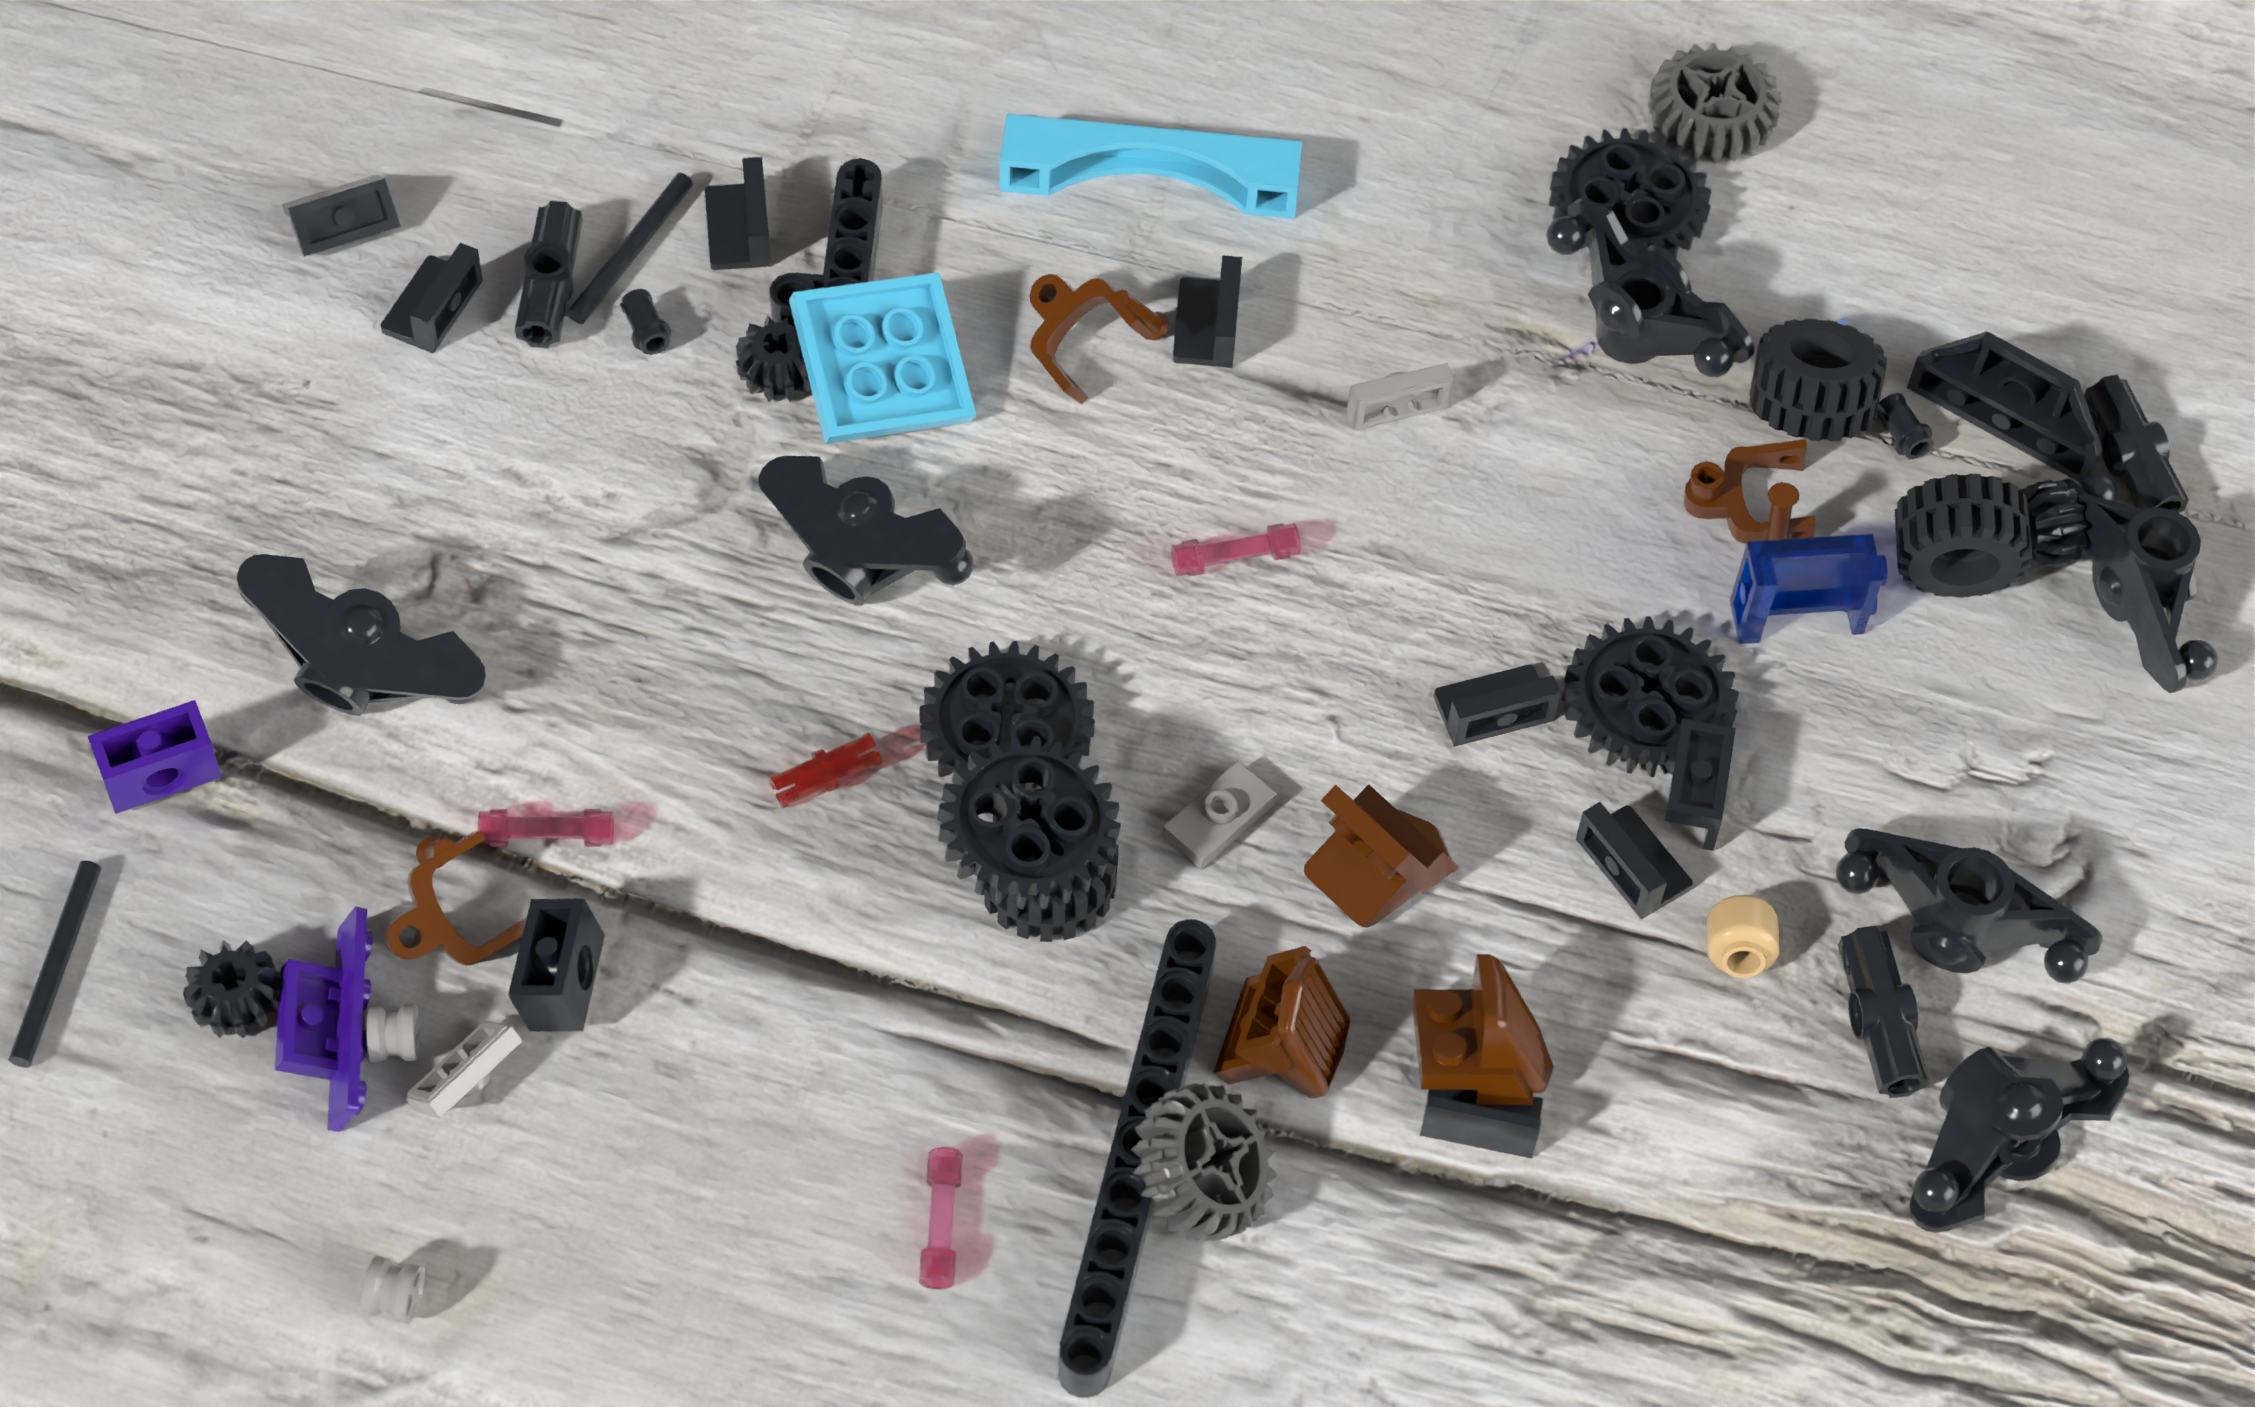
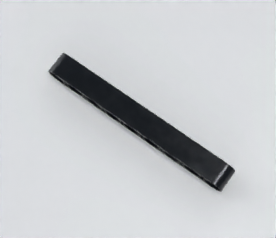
(1127, 1228)

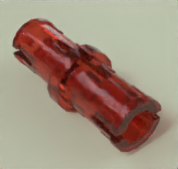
(825, 770)

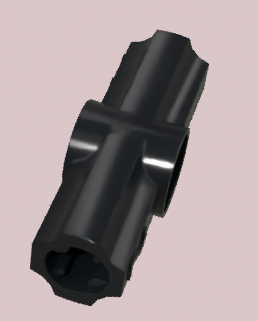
(548, 274)
(2134, 446)
(1883, 1012)

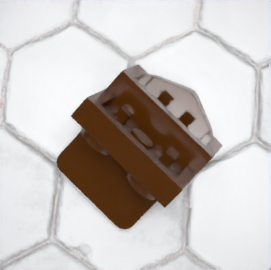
(1376, 856)
(1286, 1026)
(1481, 1039)

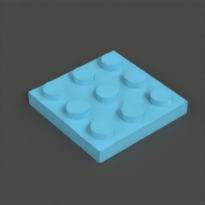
(882, 357)

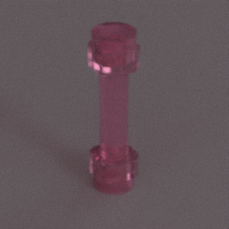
(1279, 541)
(594, 827)
(938, 1259)

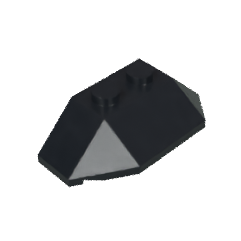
(2012, 400)

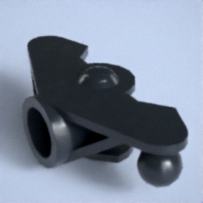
(1646, 297)
(855, 534)
(2138, 570)
(354, 644)
(1968, 903)
(2007, 1125)

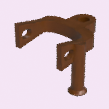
(1064, 306)
(1720, 494)
(427, 916)

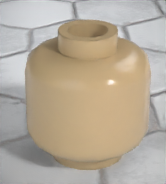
(1742, 935)

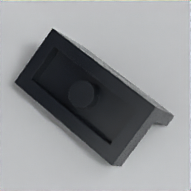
(342, 214)
(738, 221)
(434, 299)
(1208, 317)
(1497, 704)
(1700, 777)
(1632, 858)
(1499, 1128)

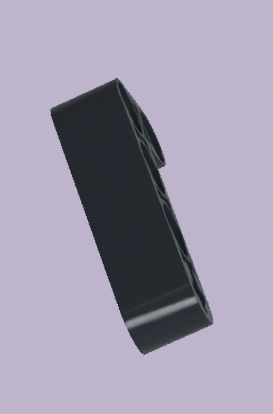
(851, 237)

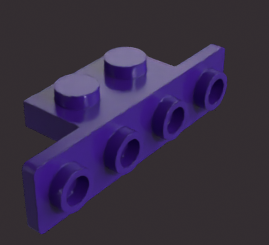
(323, 1019)

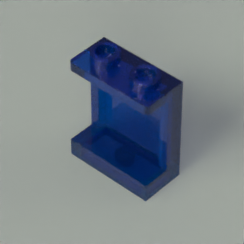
(1807, 578)

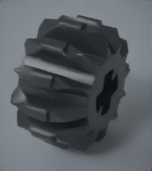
(772, 359)
(2055, 524)
(229, 969)

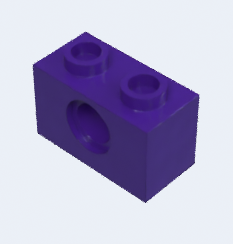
(155, 756)

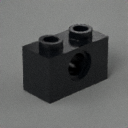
(556, 965)

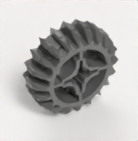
(1714, 102)
(1204, 1162)

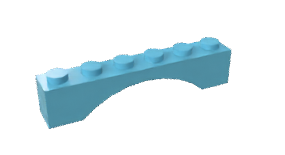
(1054, 153)

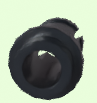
(649, 331)
(1909, 434)

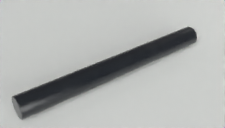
(630, 248)
(54, 964)

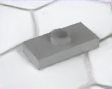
(1399, 396)
(1219, 815)
(463, 1069)

